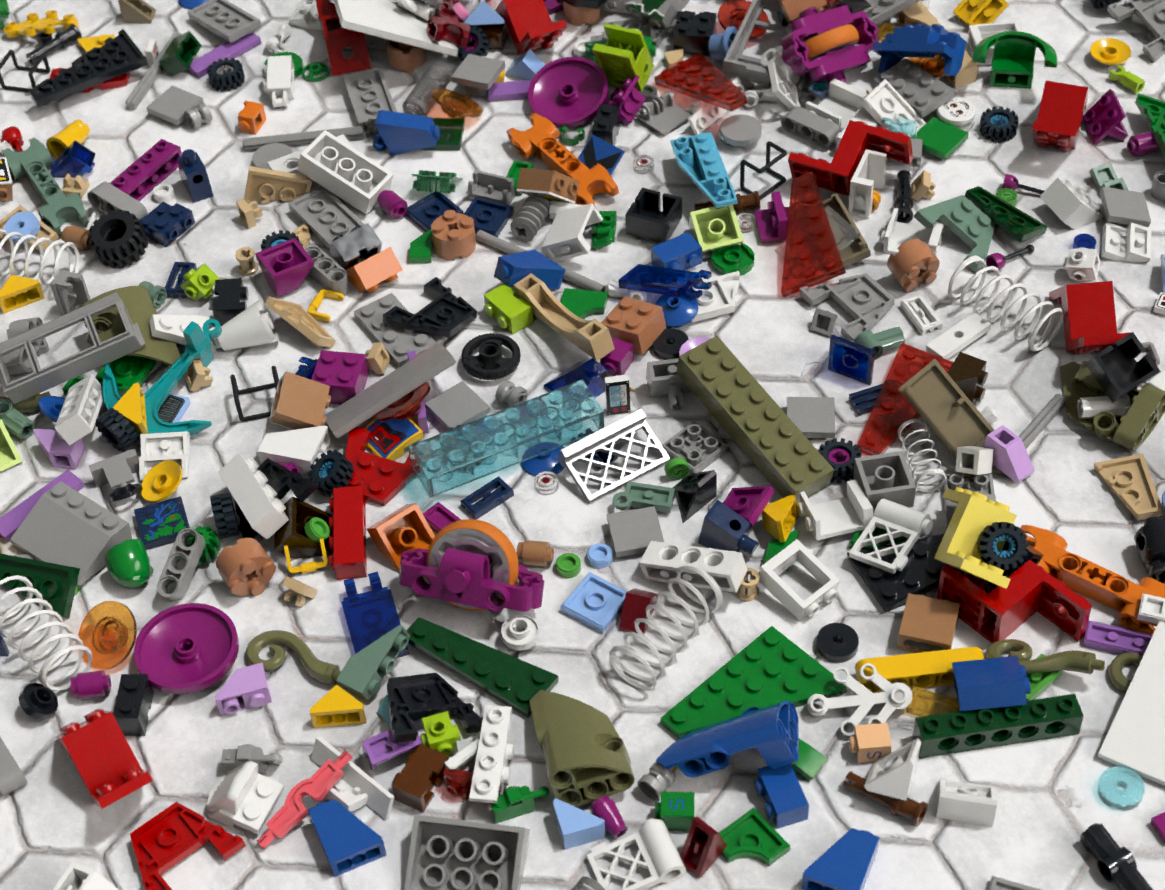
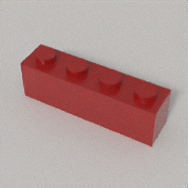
(349, 532)

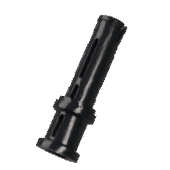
(61, 39)
(903, 195)

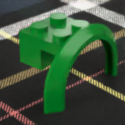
(1014, 58)

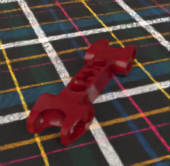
(447, 26)

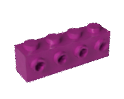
(149, 170)

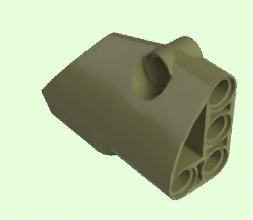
(140, 310)
(1129, 430)
(579, 749)

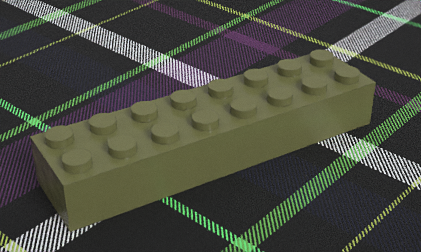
(754, 420)

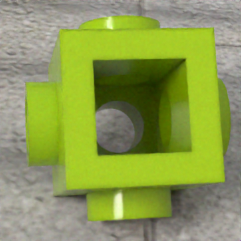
(199, 282)
(440, 733)

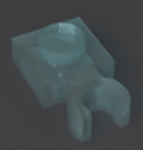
(902, 125)

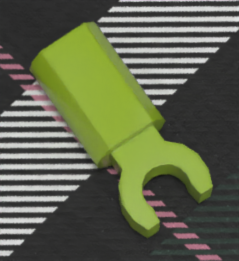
(1127, 79)

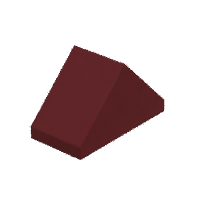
(634, 608)
(701, 847)

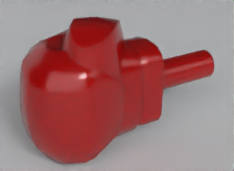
(13, 137)

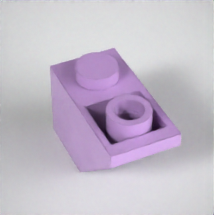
(58, 450)
(1009, 454)
(244, 690)

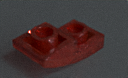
(458, 782)

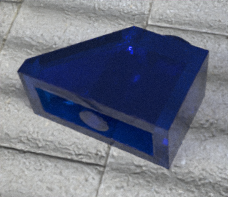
(73, 161)

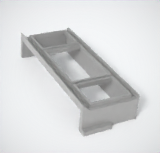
(744, 69)
(75, 364)

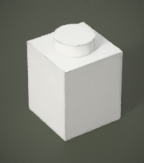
(974, 460)

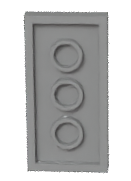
(224, 19)
(917, 87)
(368, 94)
(324, 214)
(396, 339)

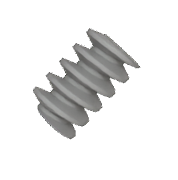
(530, 218)

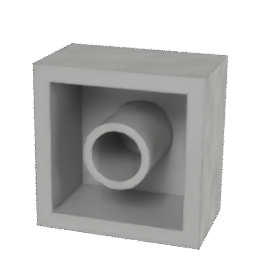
(886, 478)

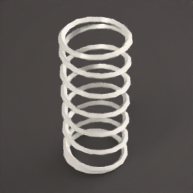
(42, 255)
(1037, 307)
(666, 634)
(48, 664)

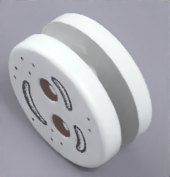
(958, 113)

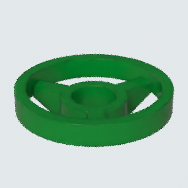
(316, 69)

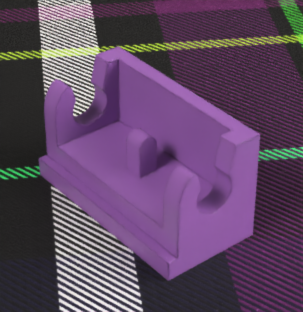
(381, 748)

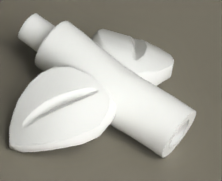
(417, 7)

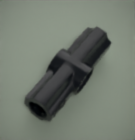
(1113, 862)

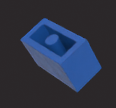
(677, 253)
(782, 795)

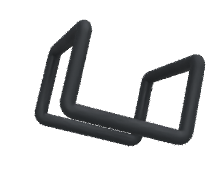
(31, 70)
(767, 167)
(236, 392)

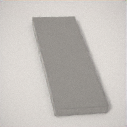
(389, 389)

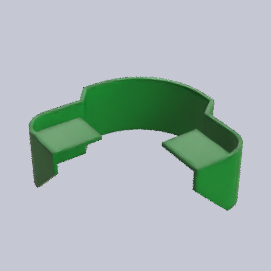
(571, 142)

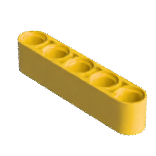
(917, 669)

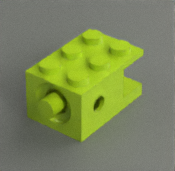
(624, 56)

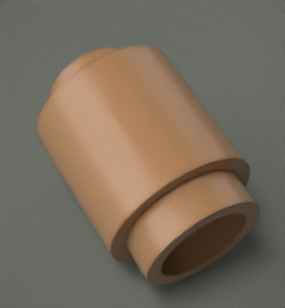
(77, 235)
(535, 553)

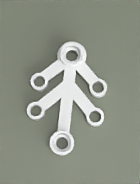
(864, 699)

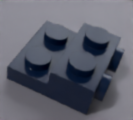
(167, 223)

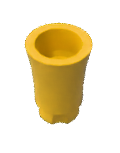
(61, 141)

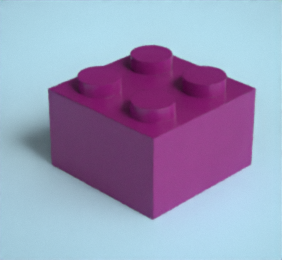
(343, 372)

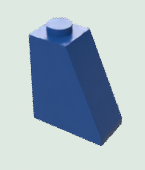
(406, 131)
(517, 266)
(345, 837)
(844, 863)

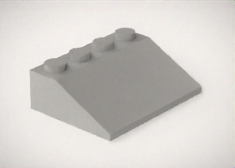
(70, 531)
(465, 855)

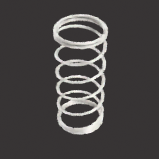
(934, 470)

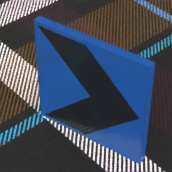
(601, 152)

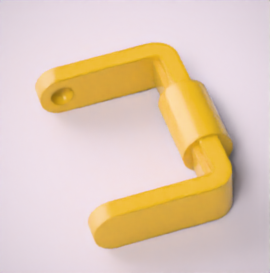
(318, 300)
(307, 567)

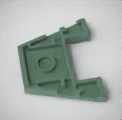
(965, 221)

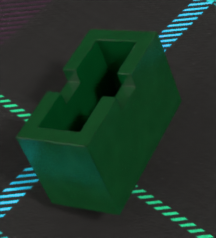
(180, 53)

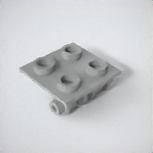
(663, 113)

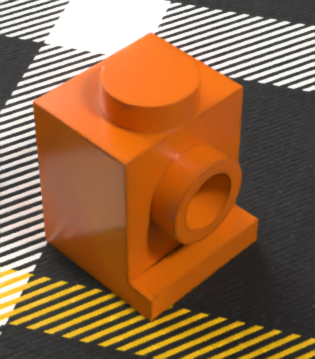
(251, 117)

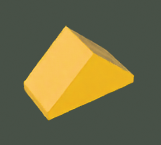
(19, 292)
(133, 408)
(780, 517)
(337, 709)

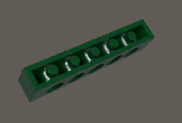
(998, 726)

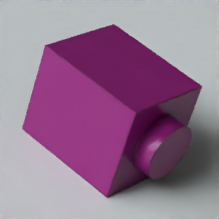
(619, 359)

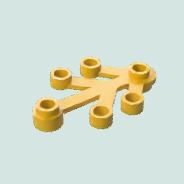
(44, 25)

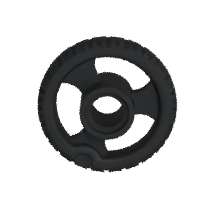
(490, 356)

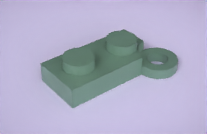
(644, 496)

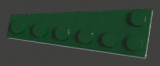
(487, 668)

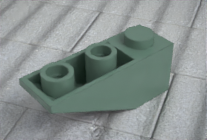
(369, 666)

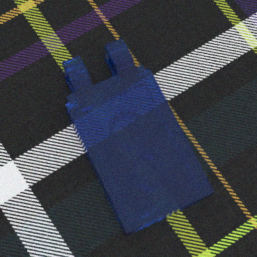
(665, 281)
(369, 613)

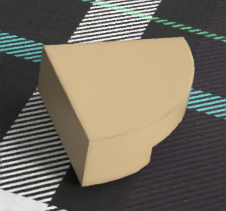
(673, 57)
(303, 234)

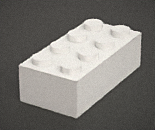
(344, 171)

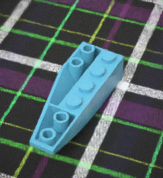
(703, 165)

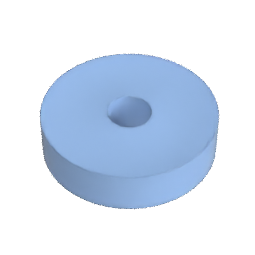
(24, 223)

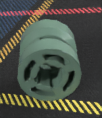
(157, 293)

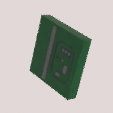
(450, 133)

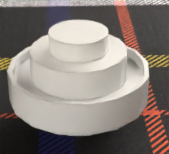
(520, 632)

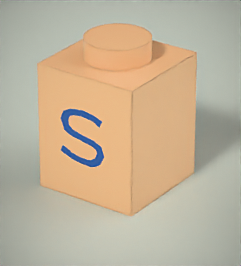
(870, 742)

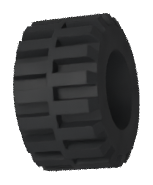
(110, 228)

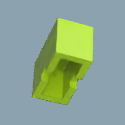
(507, 309)

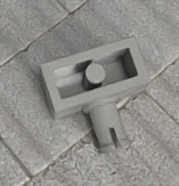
(664, 380)

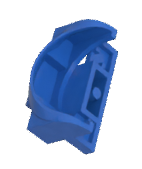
(921, 42)

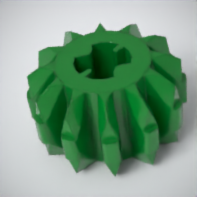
(212, 544)

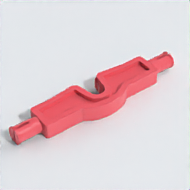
(293, 810)

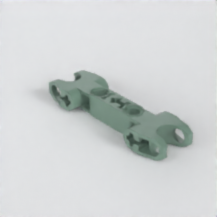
(57, 207)

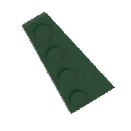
(1008, 217)
(53, 581)

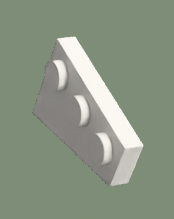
(172, 327)

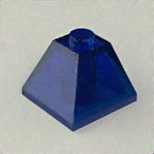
(851, 359)
(588, 370)

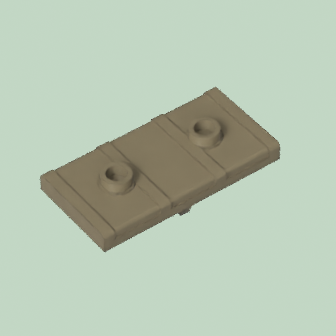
(857, 249)
(945, 408)

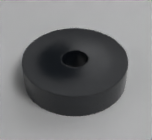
(669, 343)
(837, 652)

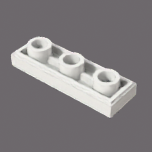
(958, 336)

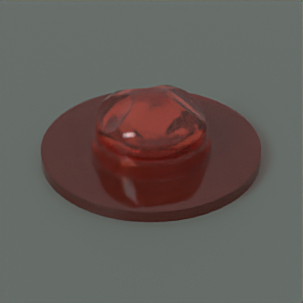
(733, 13)
(406, 406)

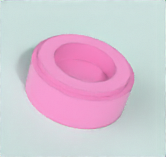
(461, 11)

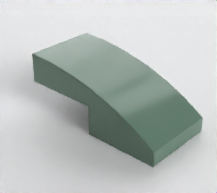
(1106, 177)

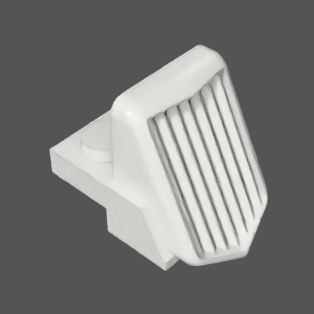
(243, 798)

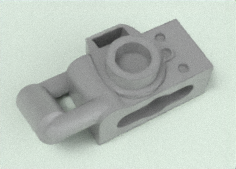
(235, 757)

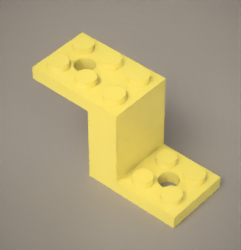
(960, 539)

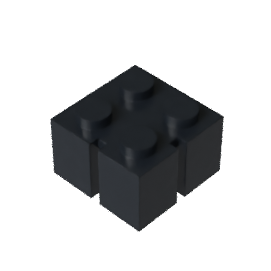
(694, 32)
(648, 221)
(1119, 371)

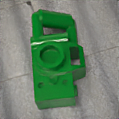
(604, 231)
(516, 802)

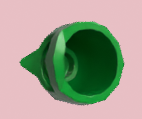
(129, 563)

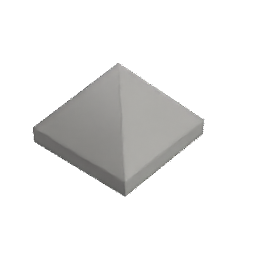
(823, 322)

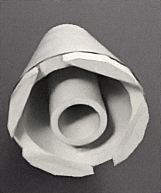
(248, 329)

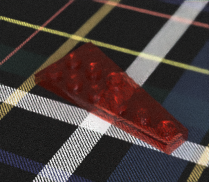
(702, 81)
(810, 242)
(891, 407)

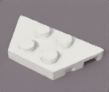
(719, 298)

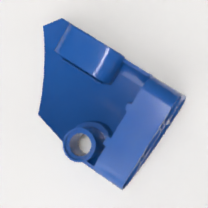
(709, 749)

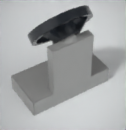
(118, 473)

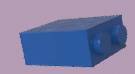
(990, 683)

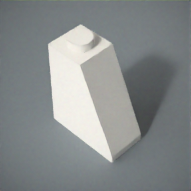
(295, 447)

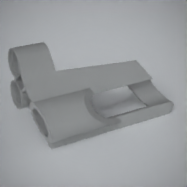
(18, 360)

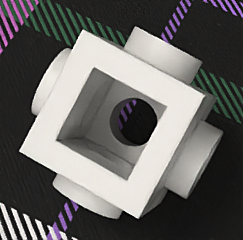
(1082, 264)

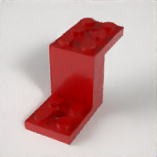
(530, 24)
(339, 38)
(1060, 115)
(855, 140)
(1088, 316)
(1005, 610)
(103, 757)

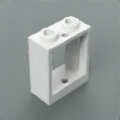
(982, 31)
(784, 594)

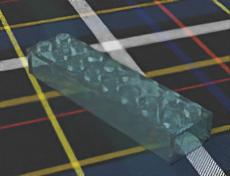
(506, 438)

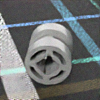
(198, 115)
(510, 394)
(655, 781)

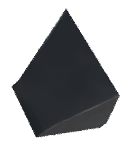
(695, 492)

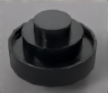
(38, 701)

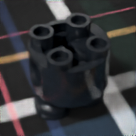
(1151, 547)

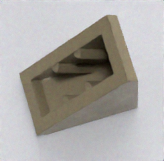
(136, 11)

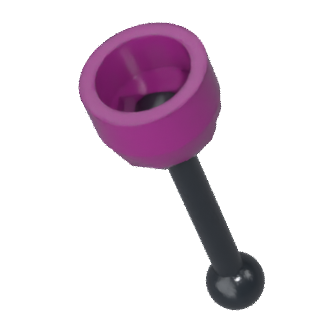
(1012, 183)
(999, 260)

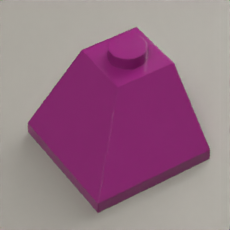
(285, 266)

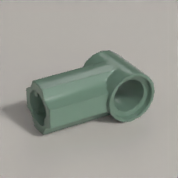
(882, 340)
(15, 421)

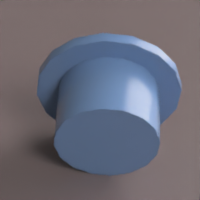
(720, 43)

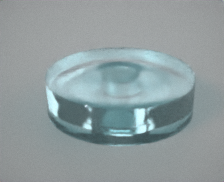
(1116, 798)

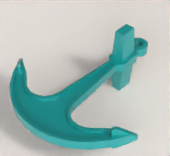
(197, 347)

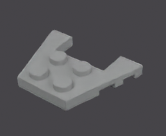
(1152, 15)
(857, 296)

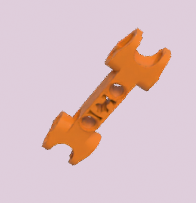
(542, 142)
(1093, 579)

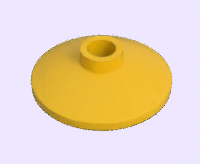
(1110, 51)
(161, 481)

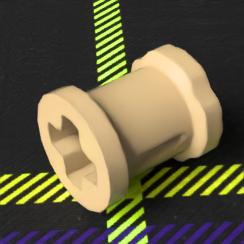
(246, 261)
(753, 589)

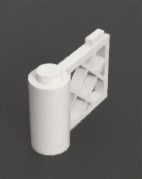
(782, 78)
(897, 522)
(657, 851)

